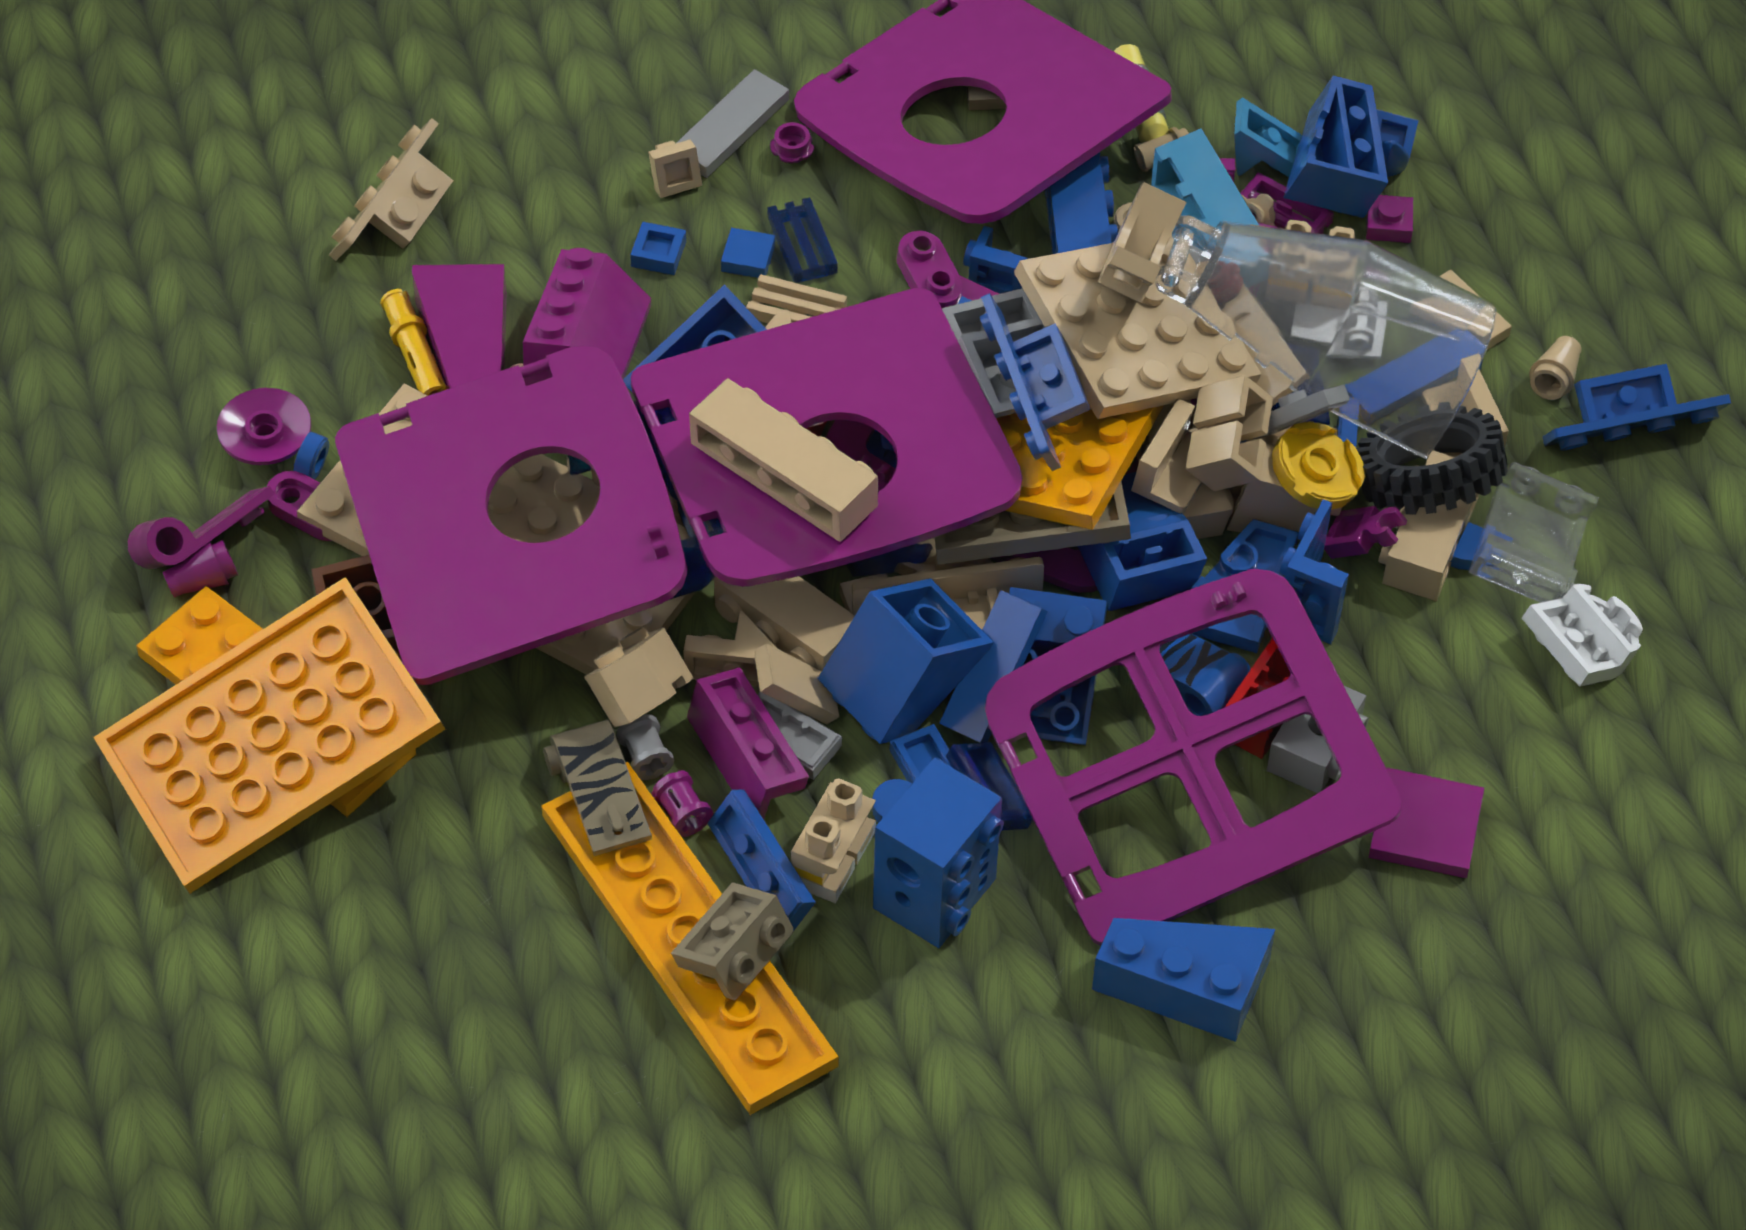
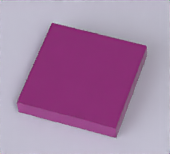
(1434, 824)

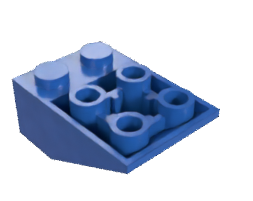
(1154, 563)
(1067, 714)

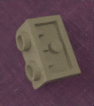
(735, 938)

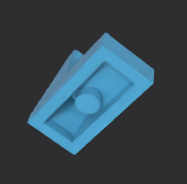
(1263, 138)

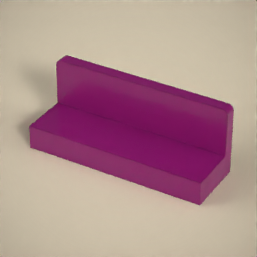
(744, 739)

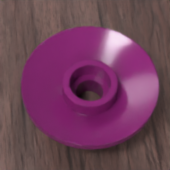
(262, 413)

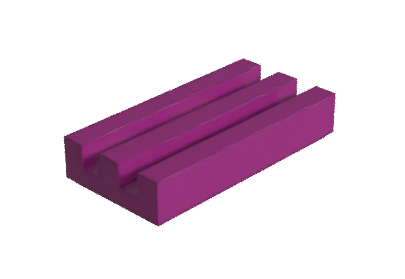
(1283, 207)

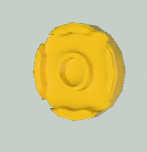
(1317, 465)

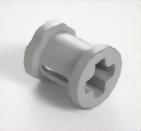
(645, 747)

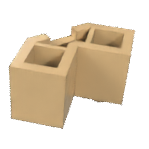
(637, 676)

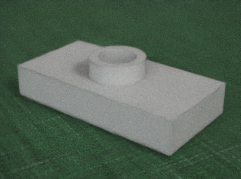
(1300, 407)
(807, 738)

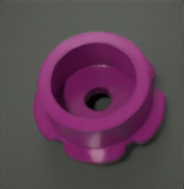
(792, 143)

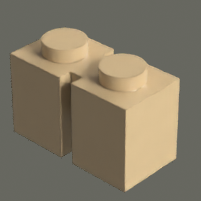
(1224, 417)

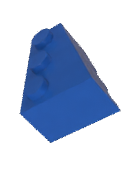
(1340, 151)
(1185, 970)

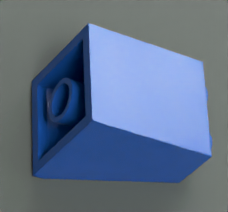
(902, 657)

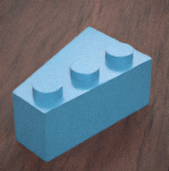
(1197, 176)

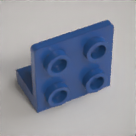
(1316, 583)

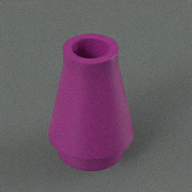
(206, 567)

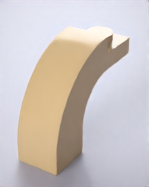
(1141, 242)

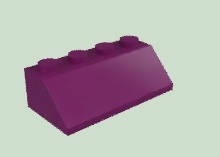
(586, 305)

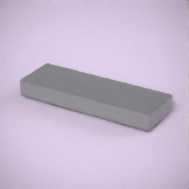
(735, 119)

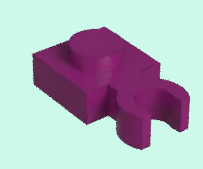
(1360, 528)

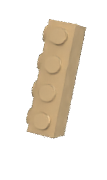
(784, 459)

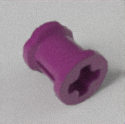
(682, 803)

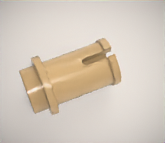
(1145, 152)

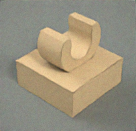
(675, 167)

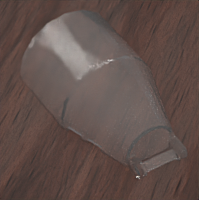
(1336, 317)

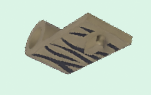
(599, 785)

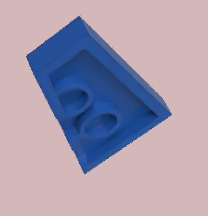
(1256, 547)

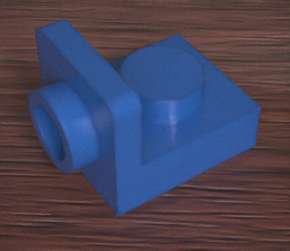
(990, 265)

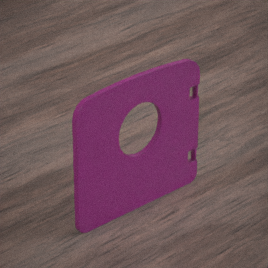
(1058, 87)
(865, 363)
(448, 575)

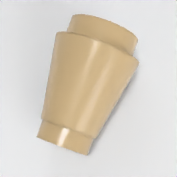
(1556, 369)

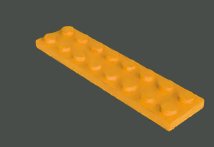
(656, 896)

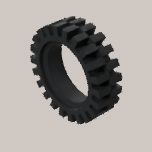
(1427, 486)

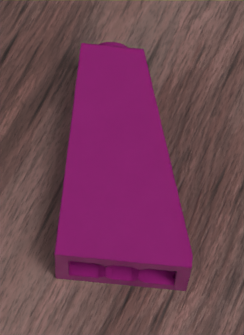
(463, 318)

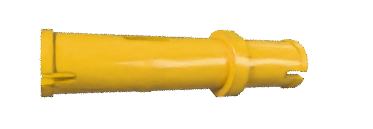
(409, 334)

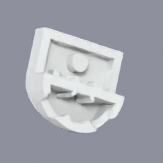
(1586, 634)

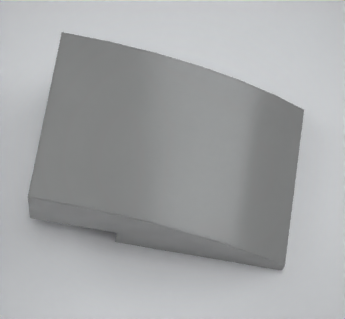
(980, 351)

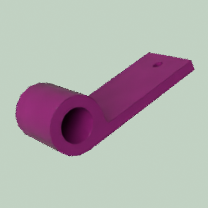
(170, 541)

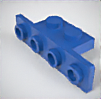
(1042, 376)
(1629, 401)

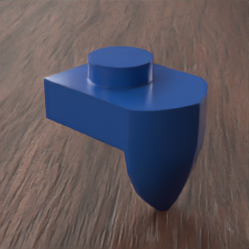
(1397, 140)

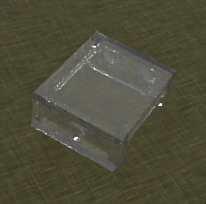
(1533, 534)

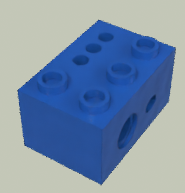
(936, 853)

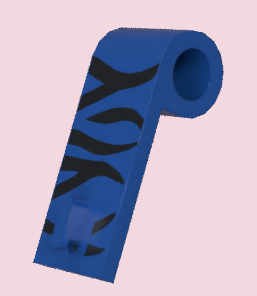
(1203, 673)

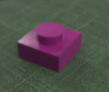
(1390, 219)

